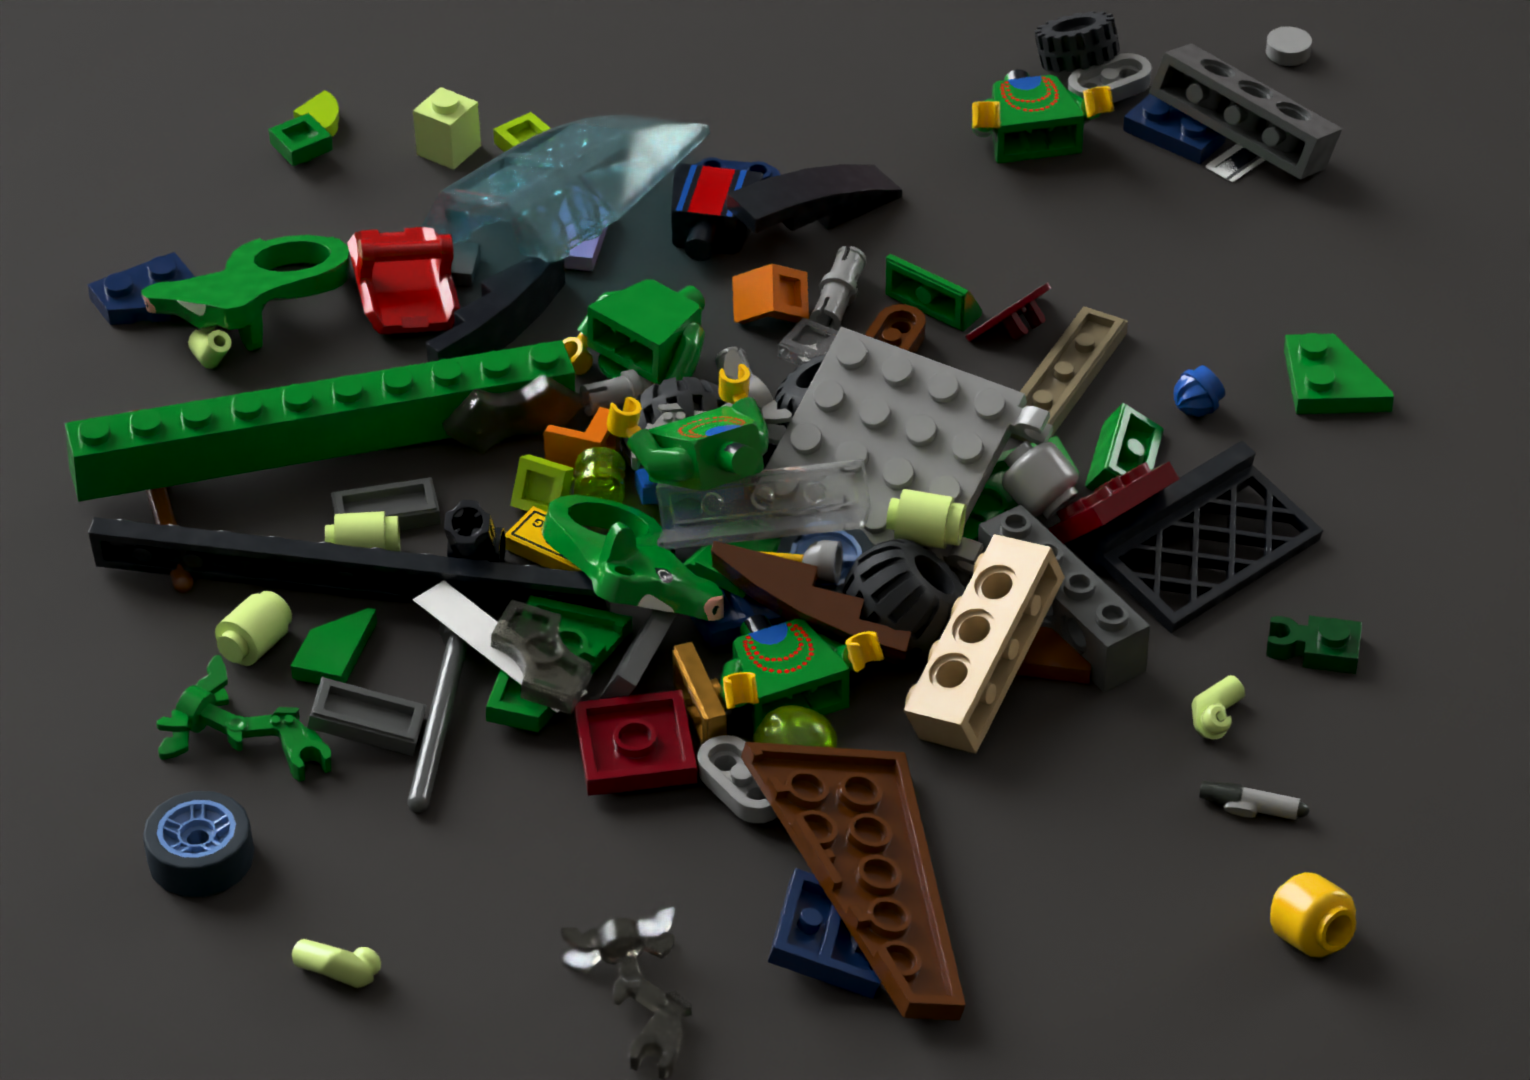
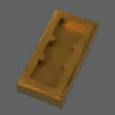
(699, 693)

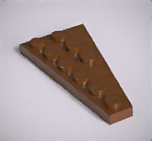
(869, 851)

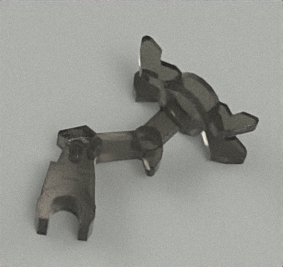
(620, 944)

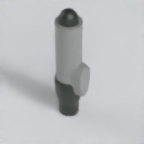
(1248, 801)

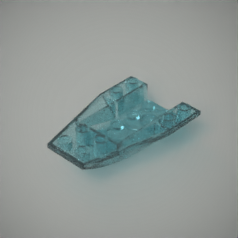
(566, 181)

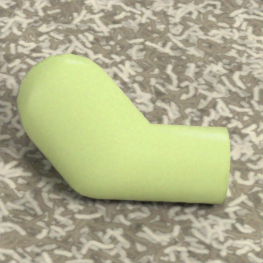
(209, 346)
(1211, 706)
(339, 964)

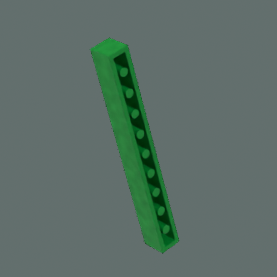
(293, 421)

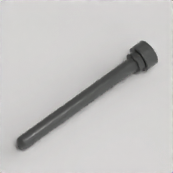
(438, 720)

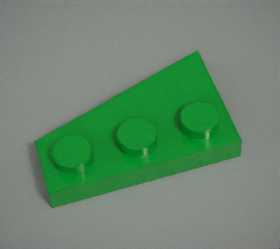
(586, 633)

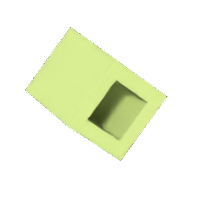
(447, 128)

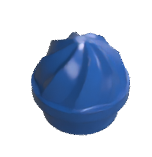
(1198, 392)

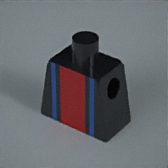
(700, 210)

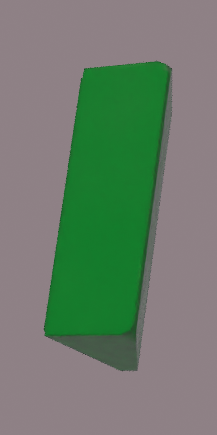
(930, 293)
(1123, 444)

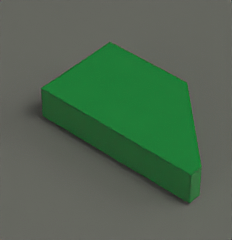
(334, 648)

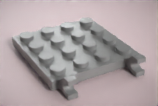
(911, 424)

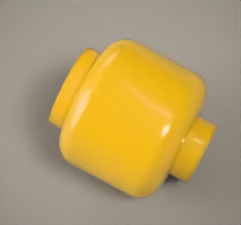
(1313, 915)

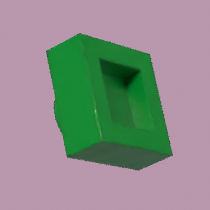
(300, 139)

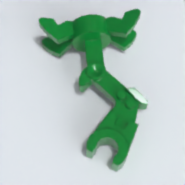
(199, 709)

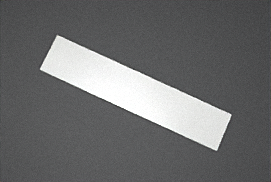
(468, 623)

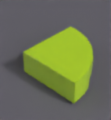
(323, 109)

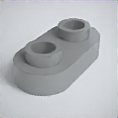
(1125, 74)
(733, 787)

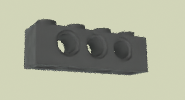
(1245, 110)
(1084, 608)

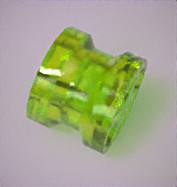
(600, 474)

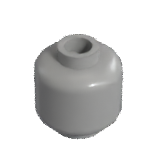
(1040, 478)

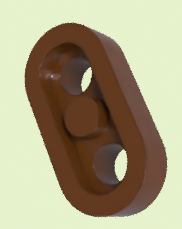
(899, 326)

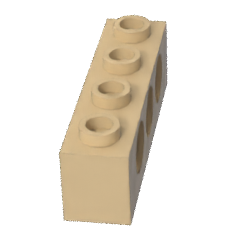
(984, 643)

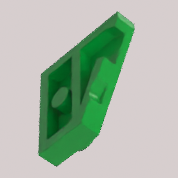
(1331, 377)

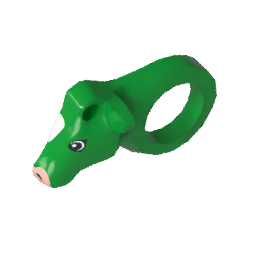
(246, 285)
(627, 562)

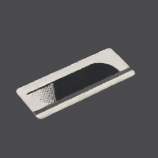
(1234, 163)

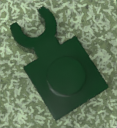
(1324, 643)

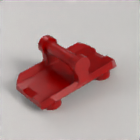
(405, 279)

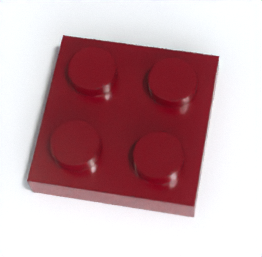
(1112, 500)
(635, 742)

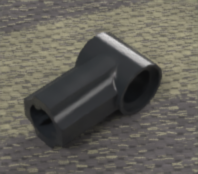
(473, 533)

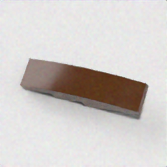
(793, 593)

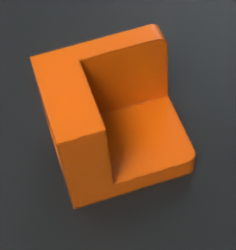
(770, 292)
(565, 444)

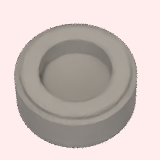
(1288, 46)

